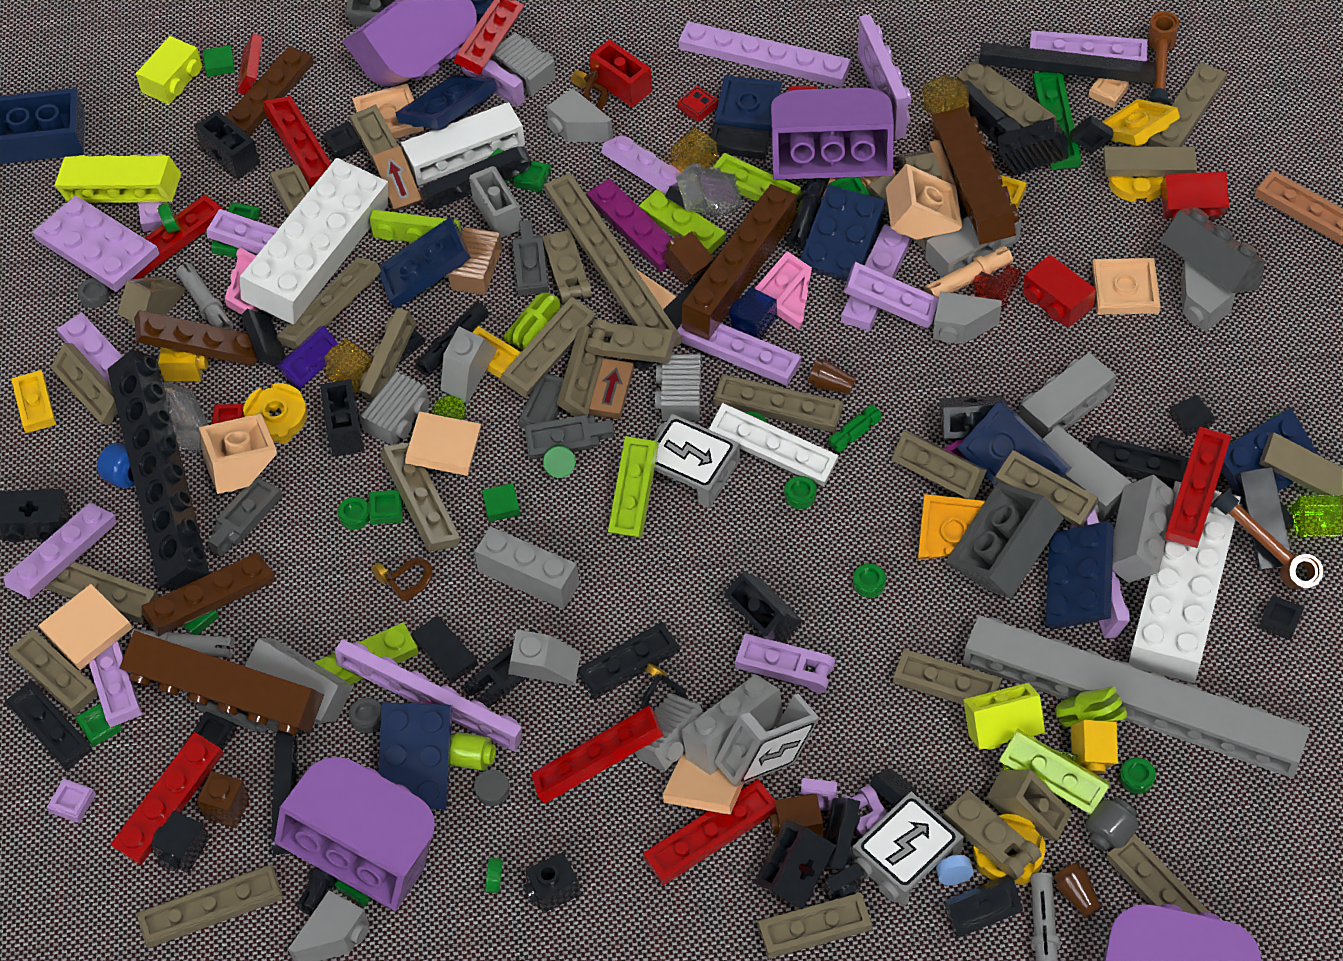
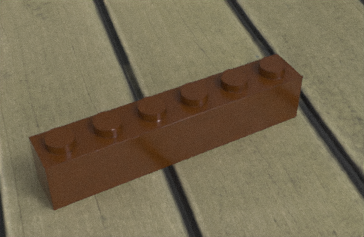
(975, 176)
(739, 261)
(221, 682)

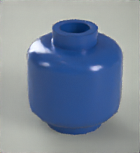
(115, 467)

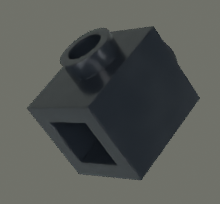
(179, 842)
(551, 883)

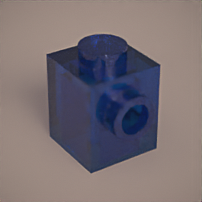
(753, 313)

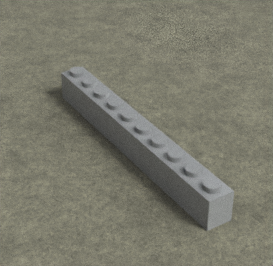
(1148, 697)

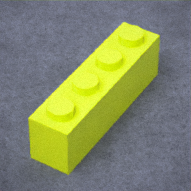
(118, 178)

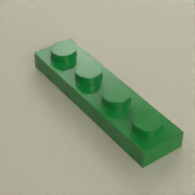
(1052, 95)

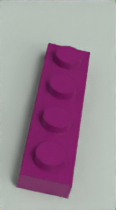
(630, 222)

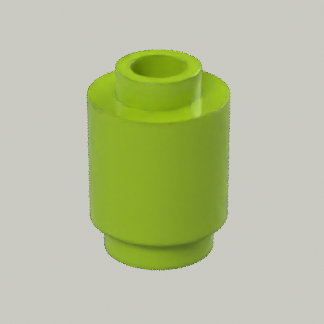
(471, 751)

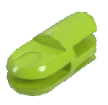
(532, 320)
(1091, 705)

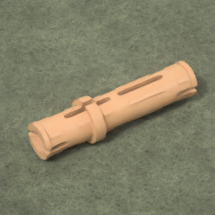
(966, 274)

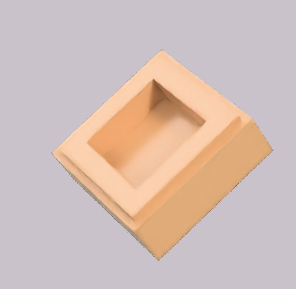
(1108, 91)

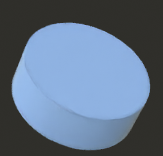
(954, 870)

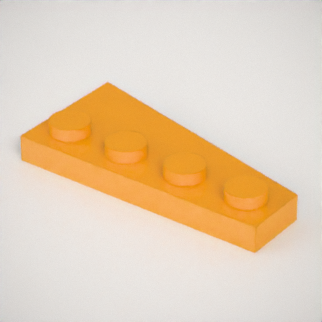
(944, 524)

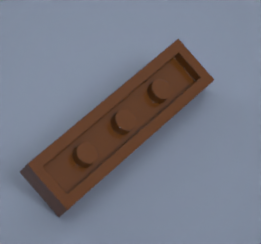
(273, 84)
(194, 338)
(207, 594)

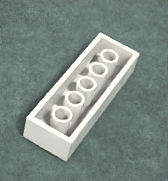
(313, 241)
(1182, 601)

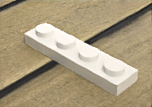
(775, 444)

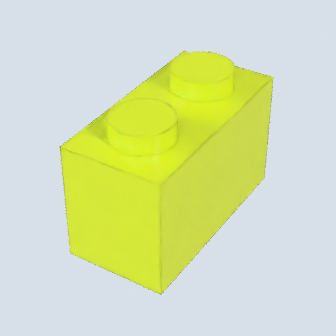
(169, 70)
(998, 714)

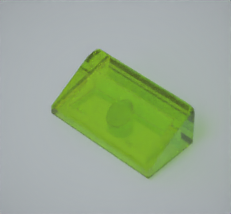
(1318, 515)

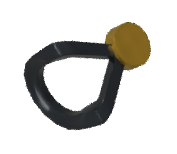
(659, 675)

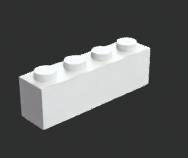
(462, 143)

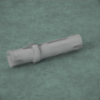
(209, 307)
(205, 644)
(1043, 889)

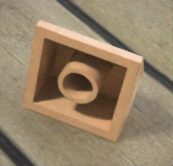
(922, 204)
(236, 451)

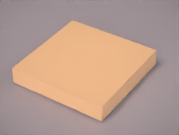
(388, 103)
(1126, 286)
(443, 443)
(85, 626)
(699, 790)

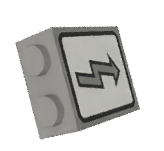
(696, 457)
(755, 753)
(905, 847)

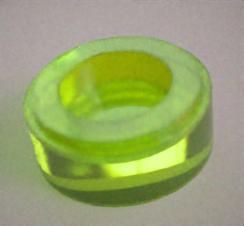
(450, 407)

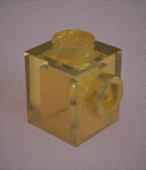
(945, 94)
(694, 149)
(347, 362)

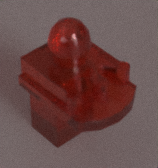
(997, 288)

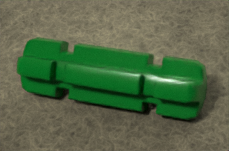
(854, 428)

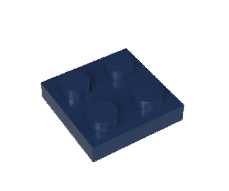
(747, 102)

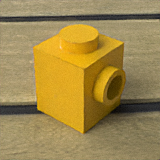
(181, 365)
(1095, 744)

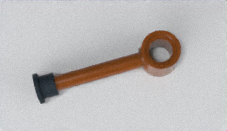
(1162, 38)
(1228, 504)

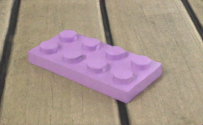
(881, 72)
(96, 243)

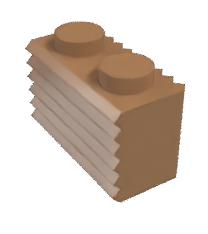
(477, 272)

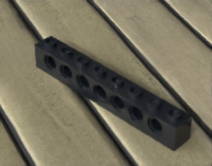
(157, 471)

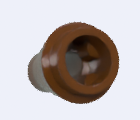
(830, 377)
(1078, 889)

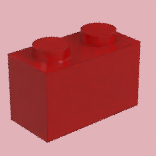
(621, 73)
(1195, 190)
(1058, 291)

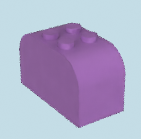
(411, 39)
(832, 133)
(358, 828)
(1174, 935)

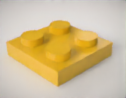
(1141, 121)

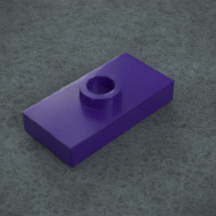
(307, 358)

